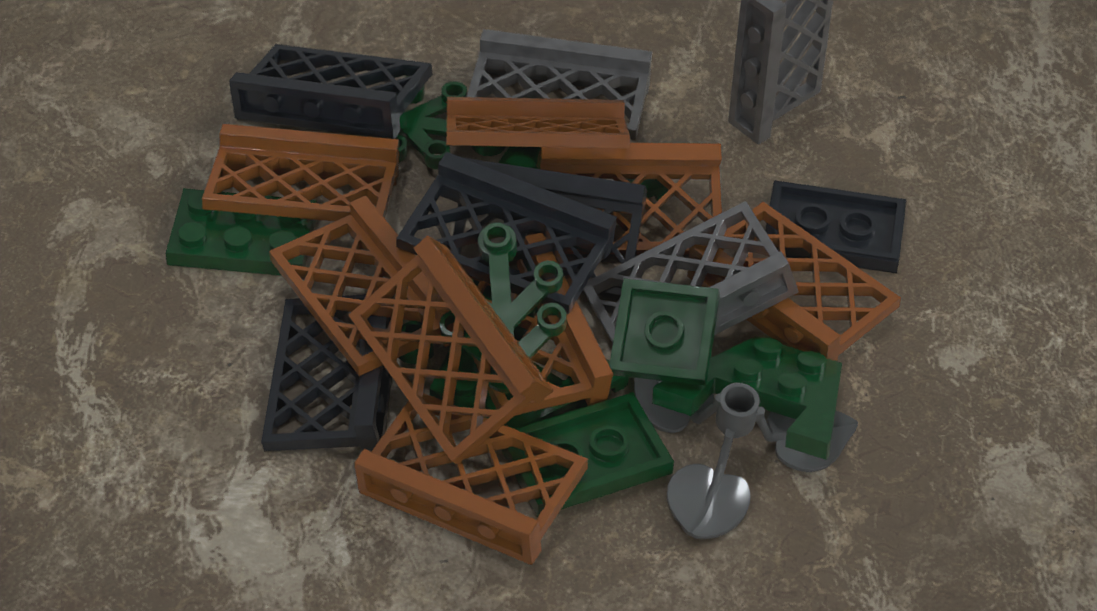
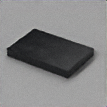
(851, 223)

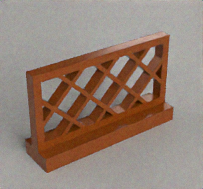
(536, 122)
(297, 158)
(644, 162)
(379, 248)
(804, 326)
(486, 332)
(576, 345)
(446, 504)

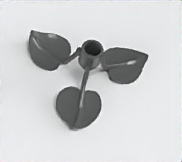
(714, 502)

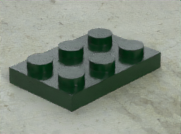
(230, 238)
(614, 438)

